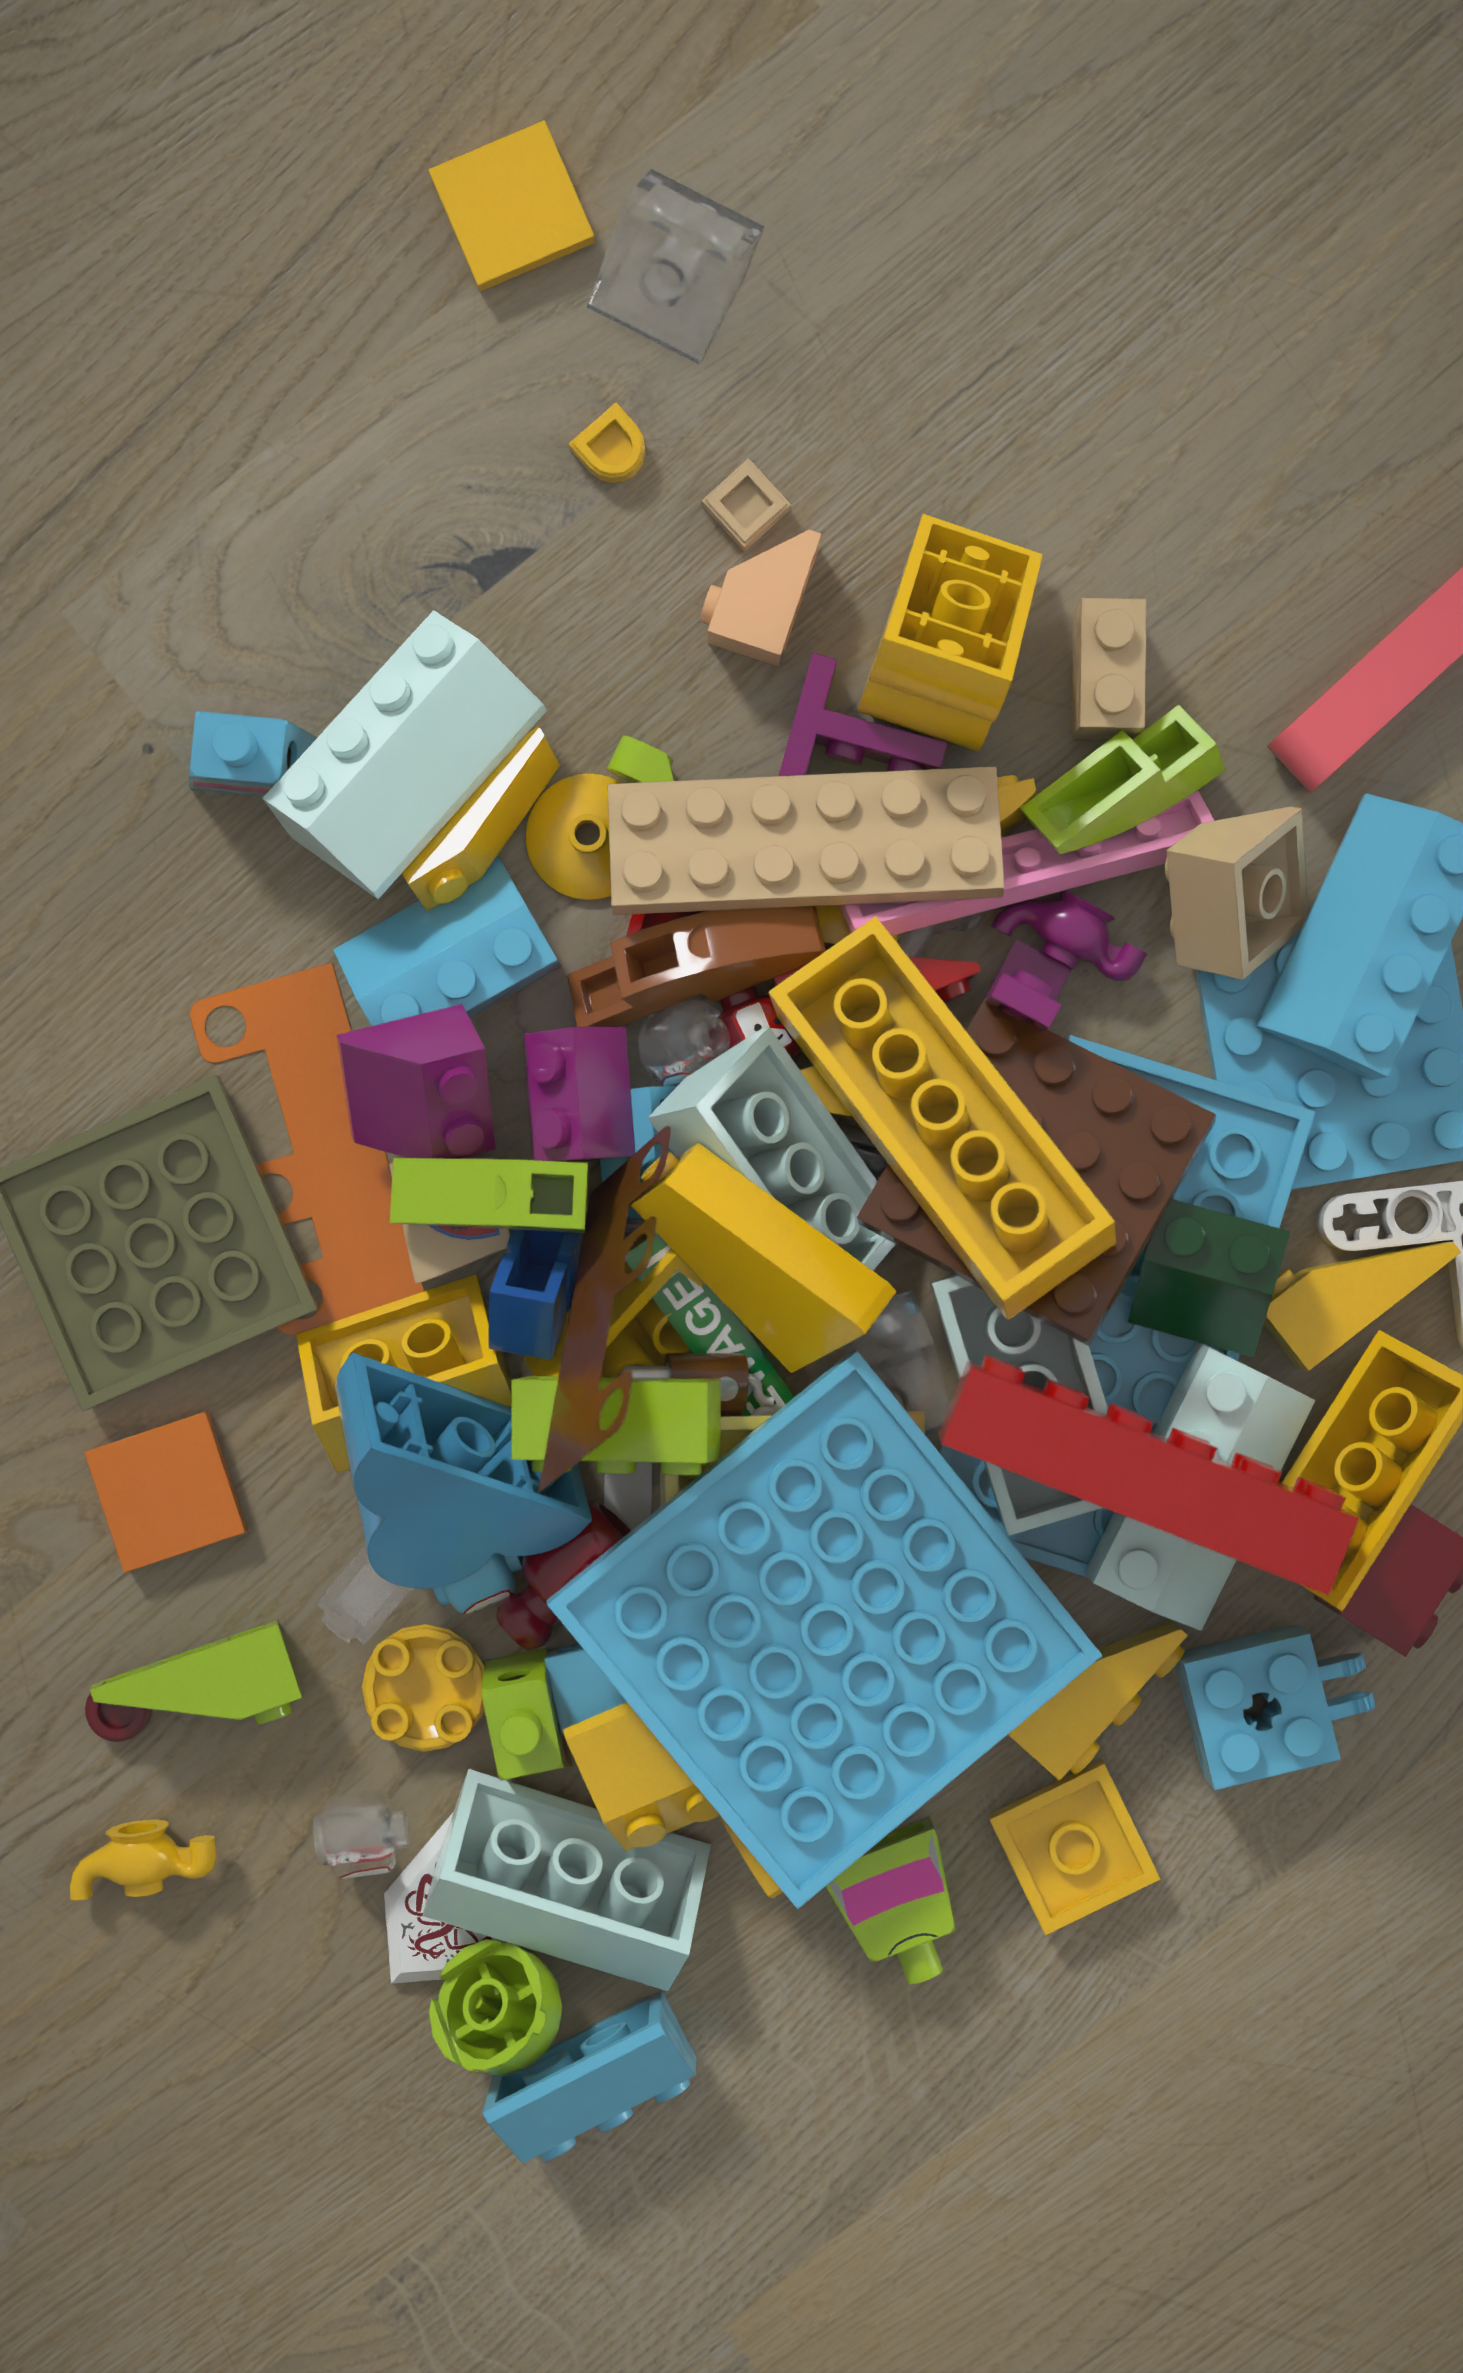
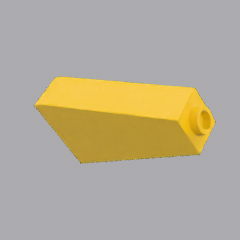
(762, 1258)

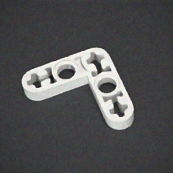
(1443, 1224)

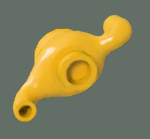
(141, 1859)

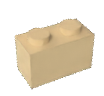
(1108, 668)

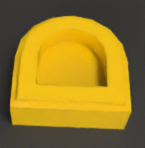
(610, 446)

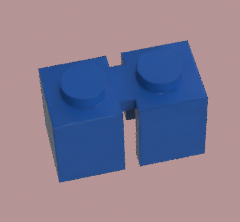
(533, 1292)

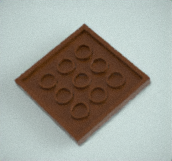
(1113, 1129)

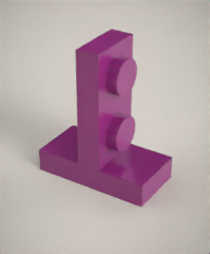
(849, 737)
(1028, 985)

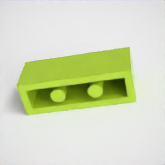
(664, 1424)

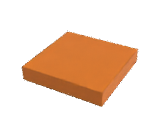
(166, 1491)

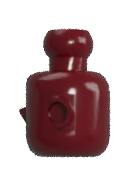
(526, 1614)

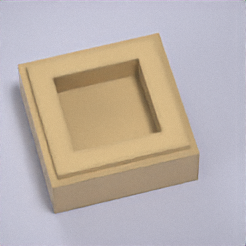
(746, 505)

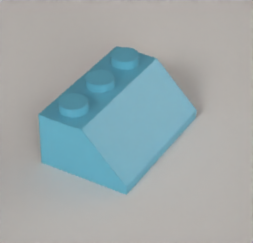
(448, 956)
(592, 2080)

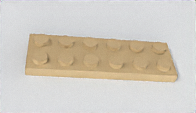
(805, 840)

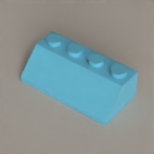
(1372, 938)

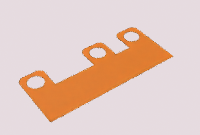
(330, 1176)

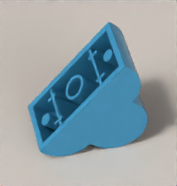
(442, 1480)

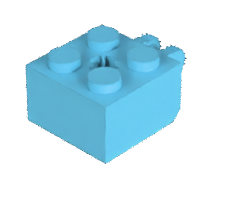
(1298, 1720)

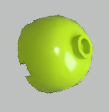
(496, 2009)

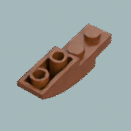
(691, 956)

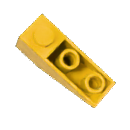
(1066, 1726)

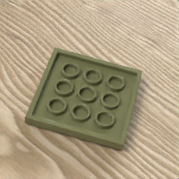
(151, 1243)

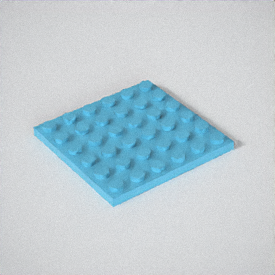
(824, 1628)

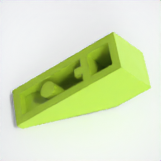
(221, 1679)

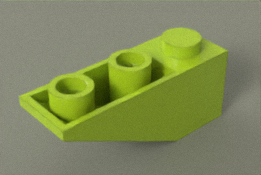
(490, 1194)

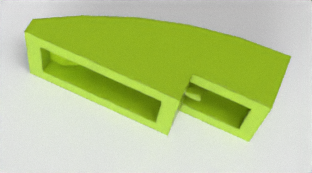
(1126, 783)

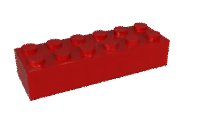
(1149, 1478)

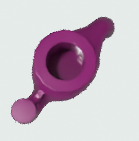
(1073, 932)

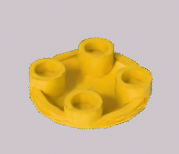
(423, 1688)

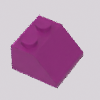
(419, 1086)
(578, 1094)

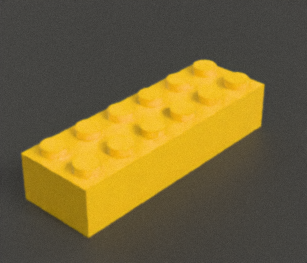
(943, 1118)

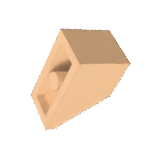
(761, 600)

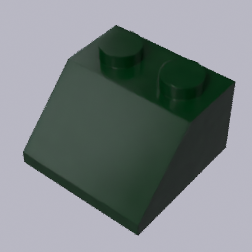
(1208, 1277)

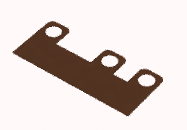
(598, 1280)

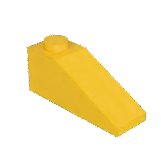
(482, 824)
(1333, 1302)

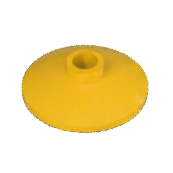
(551, 840)

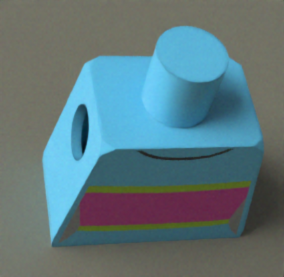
(243, 752)

